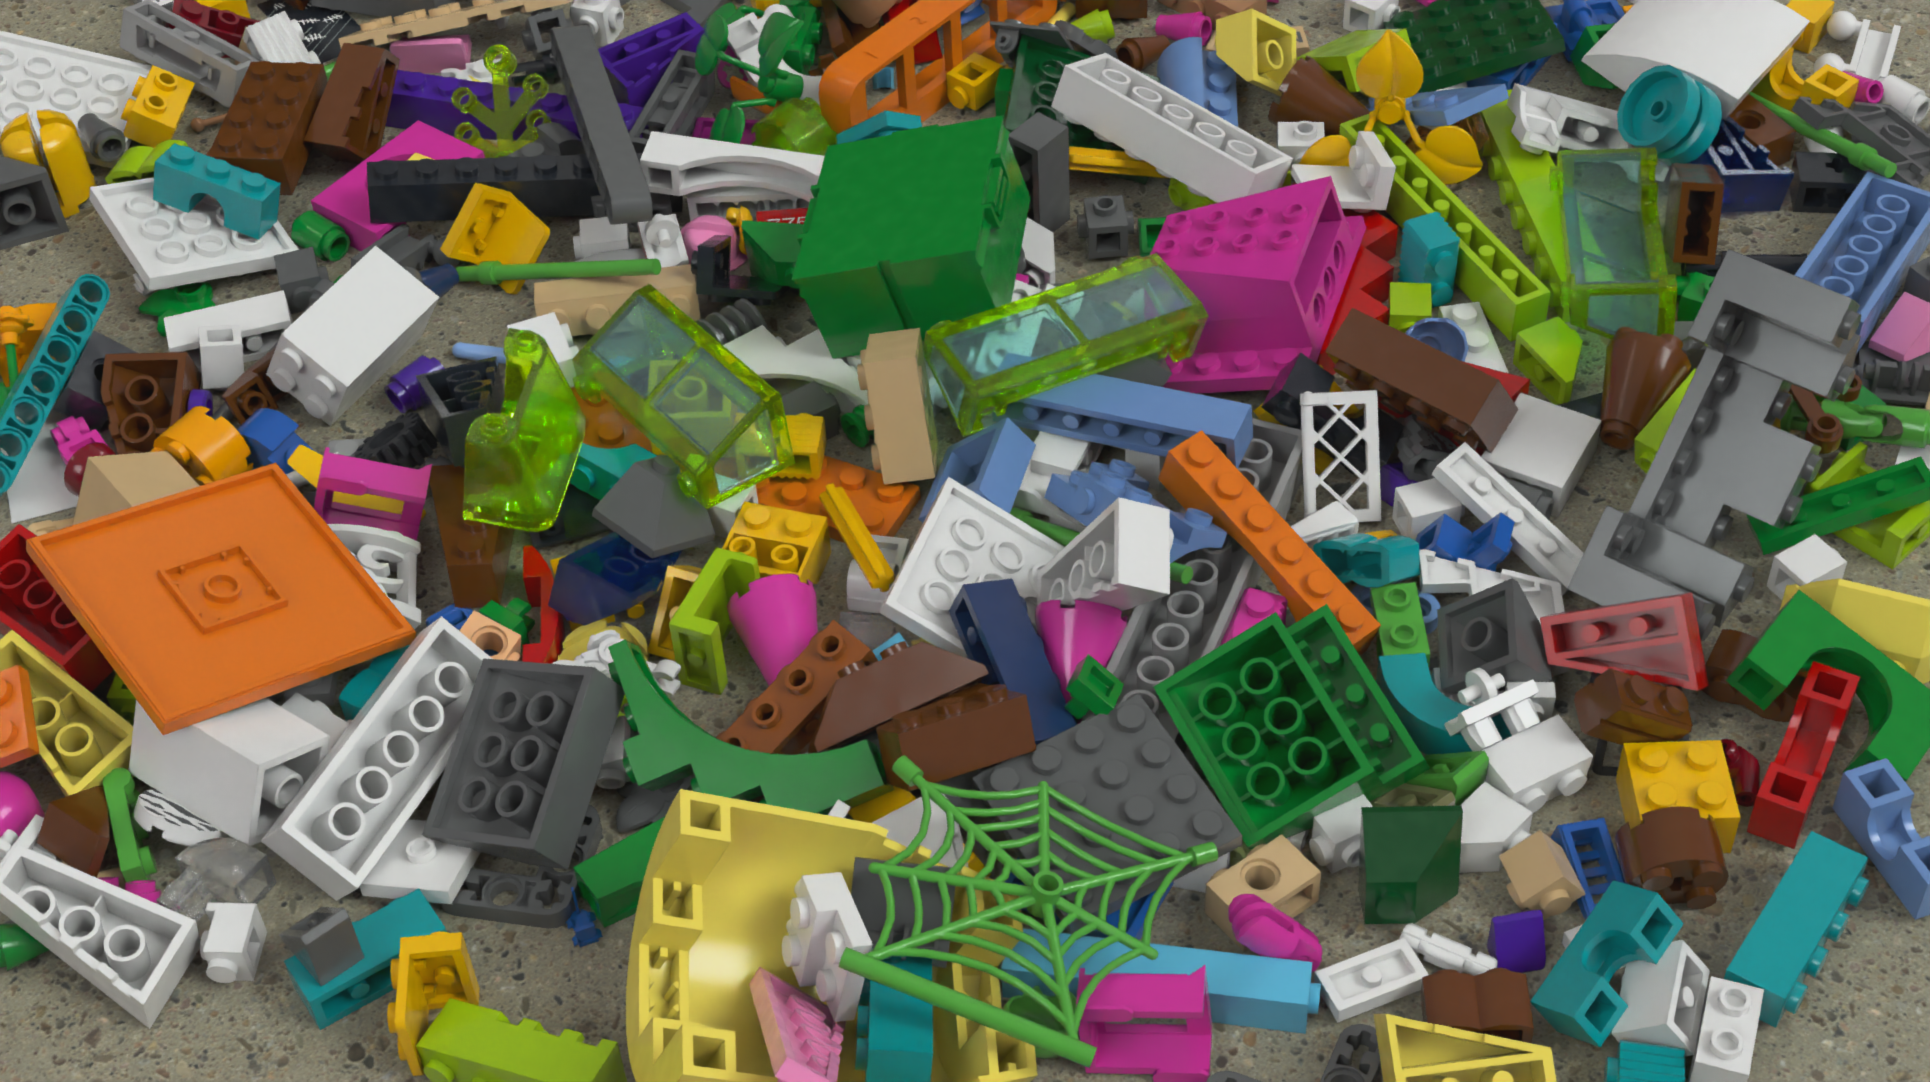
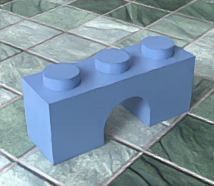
(1876, 811)

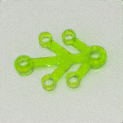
(505, 118)

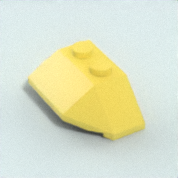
(1884, 618)

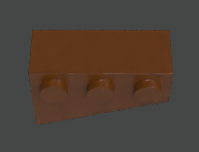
(354, 104)
(958, 733)

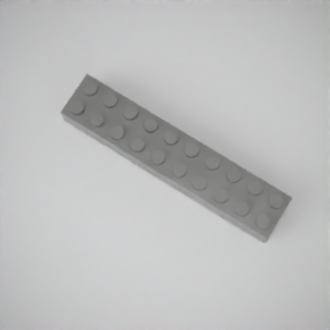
(1195, 616)

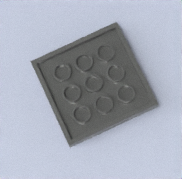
(1126, 773)

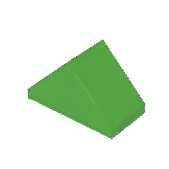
(1454, 772)

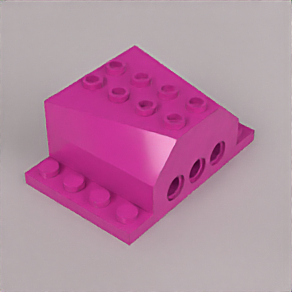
(1266, 277)

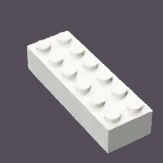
(1167, 130)
(380, 764)

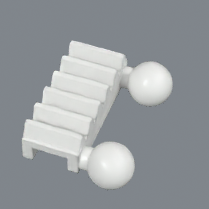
(1872, 51)

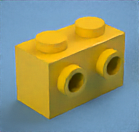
(157, 107)

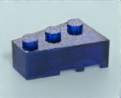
(1747, 173)

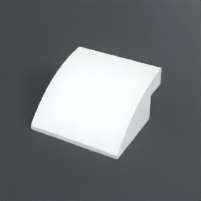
(1713, 41)

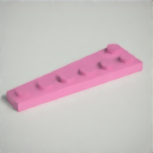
(796, 1031)

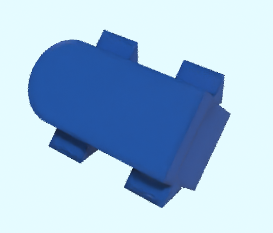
(583, 926)

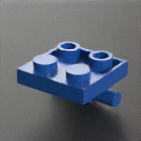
(1577, 14)

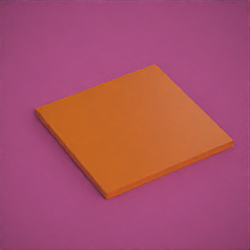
(219, 596)

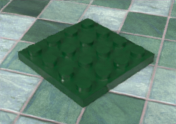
(1476, 38)
(1034, 86)

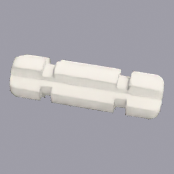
(1446, 952)

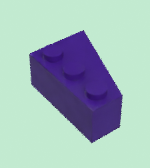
(642, 58)

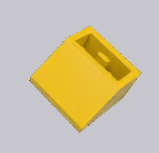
(781, 540)

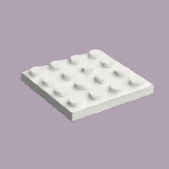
(180, 246)
(957, 545)

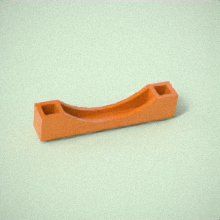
(1208, 481)

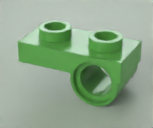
(1401, 620)

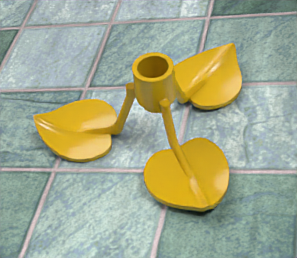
(1391, 75)

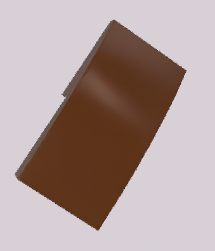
(253, 391)

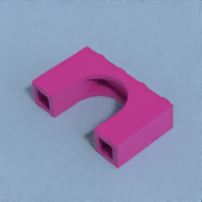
(348, 200)

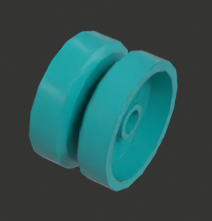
(1669, 113)

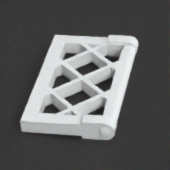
(1369, 434)

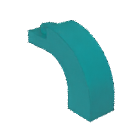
(1422, 706)

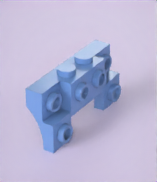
(1090, 493)

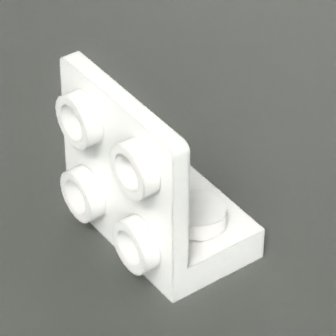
(1362, 184)

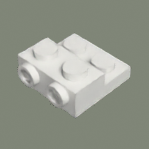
(819, 931)

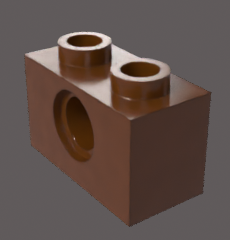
(1765, 129)

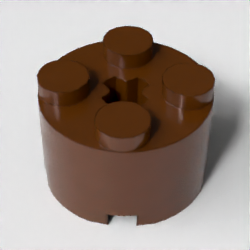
(1674, 856)

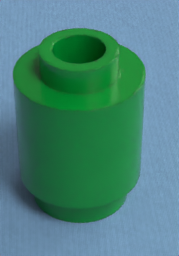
(322, 234)

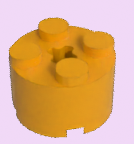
(205, 446)

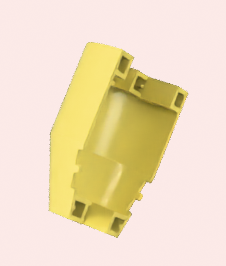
(719, 912)

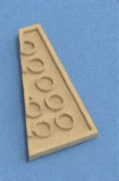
(443, 18)

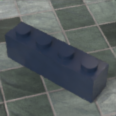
(1000, 635)

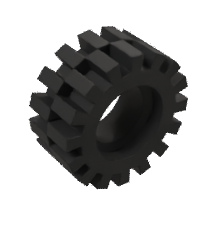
(400, 442)

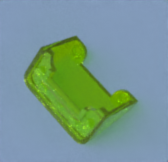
(526, 454)

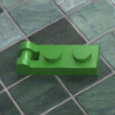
(121, 798)

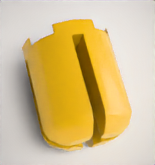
(64, 152)

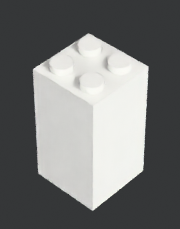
(351, 335)
(231, 767)

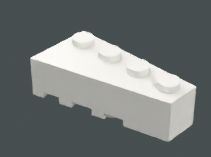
(1114, 560)
(101, 931)

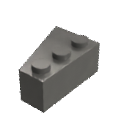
(1043, 159)

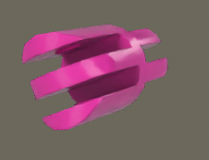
(1272, 932)

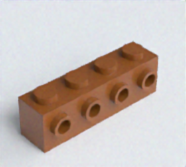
(790, 708)

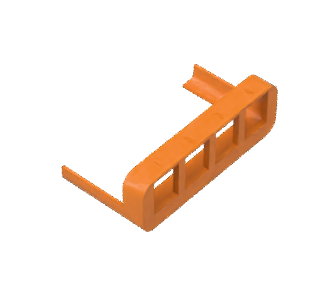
(843, 82)

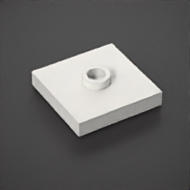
(419, 863)

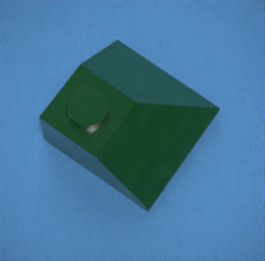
(1408, 861)

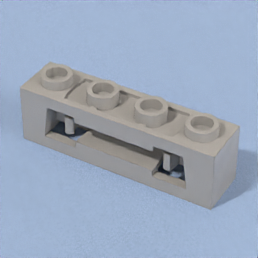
(184, 50)

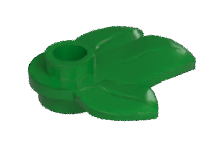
(177, 301)

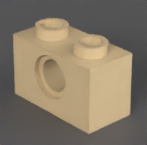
(1276, 867)

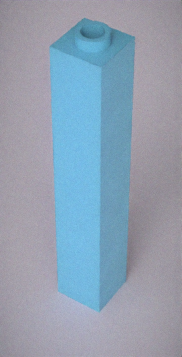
(1240, 986)

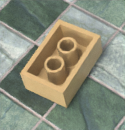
(899, 406)

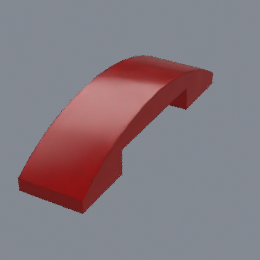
(538, 586)

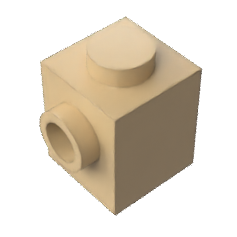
(1541, 876)

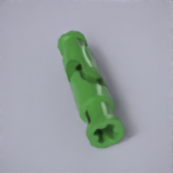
(1868, 422)

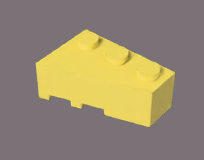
(1440, 1053)

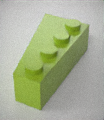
(483, 1046)

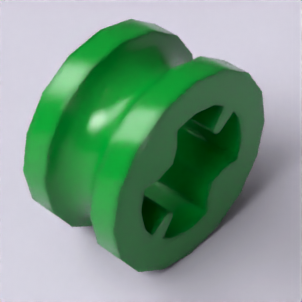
(855, 426)

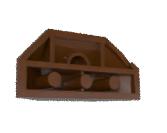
(898, 683)

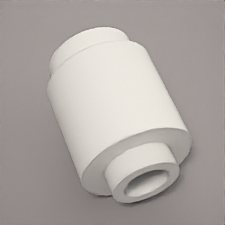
(1905, 98)

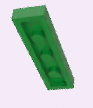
(1848, 504)

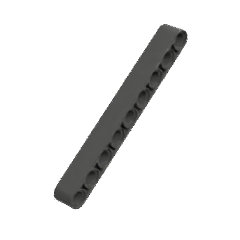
(601, 126)

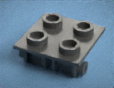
(1010, 32)
(1895, 380)
(872, 903)

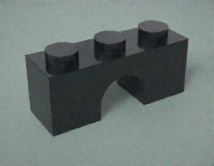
(1306, 375)

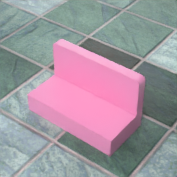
(432, 53)

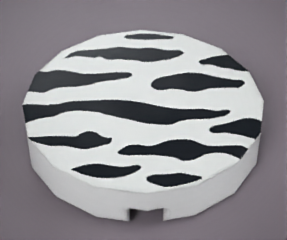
(177, 822)

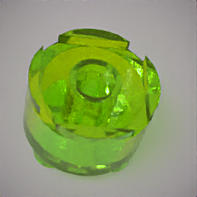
(795, 127)

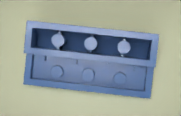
(1199, 77)

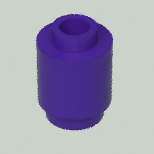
(403, 386)

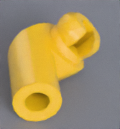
(735, 217)

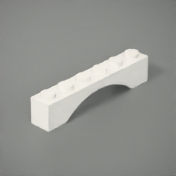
(692, 164)

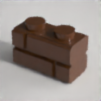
(1632, 709)

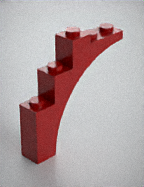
(1368, 278)

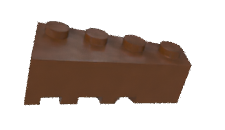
(473, 550)

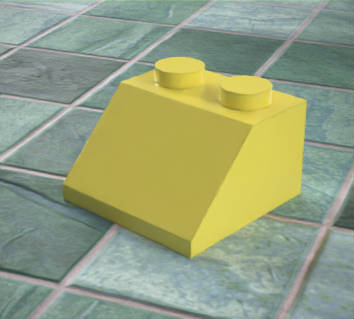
(1256, 48)

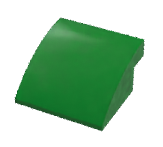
(1289, 725)

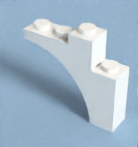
(798, 364)

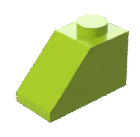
(1549, 358)

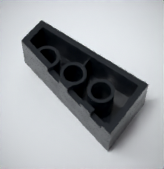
(456, 398)

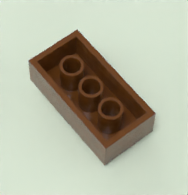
(271, 120)
(1422, 381)

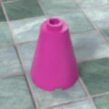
(775, 620)
(1075, 633)

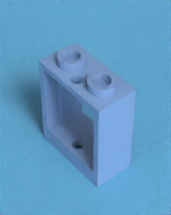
(987, 464)

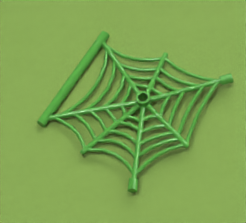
(1039, 896)

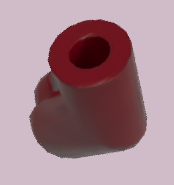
(1744, 771)

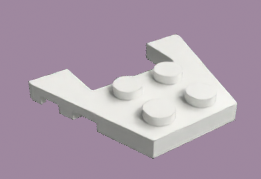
(1463, 576)

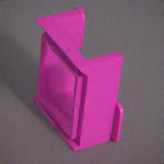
(376, 478)
(1163, 1050)

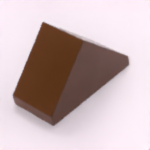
(77, 829)

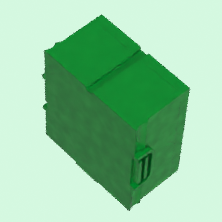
(911, 231)

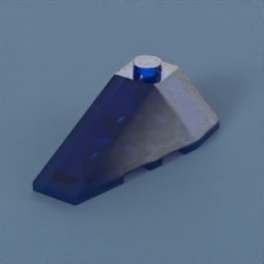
(606, 579)

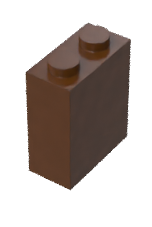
(1693, 213)

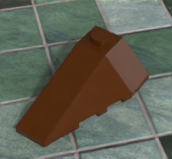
(146, 395)

